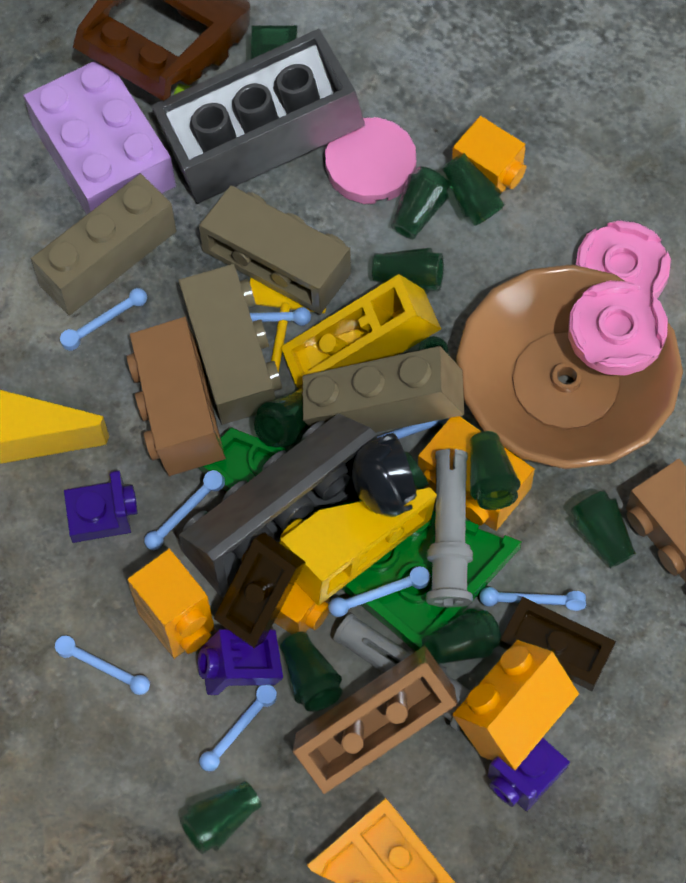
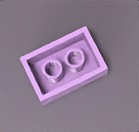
(97, 134)

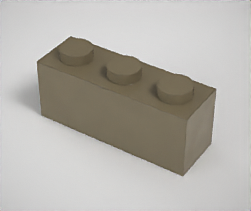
(104, 244)
(276, 248)
(230, 342)
(387, 391)

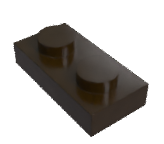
(259, 590)
(576, 647)

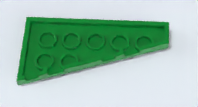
(406, 610)

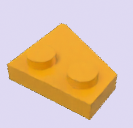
(379, 851)

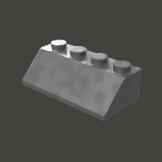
(259, 115)
(289, 488)

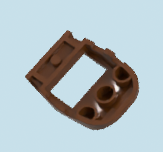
(151, 64)

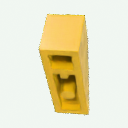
(366, 330)
(43, 428)
(348, 540)

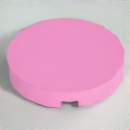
(371, 161)
(629, 253)
(617, 328)

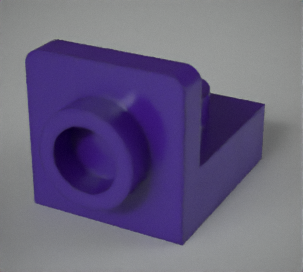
(100, 509)
(232, 662)
(530, 778)

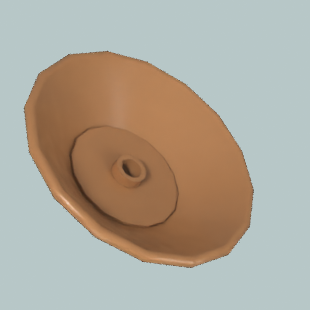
(511, 369)

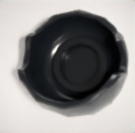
(384, 476)

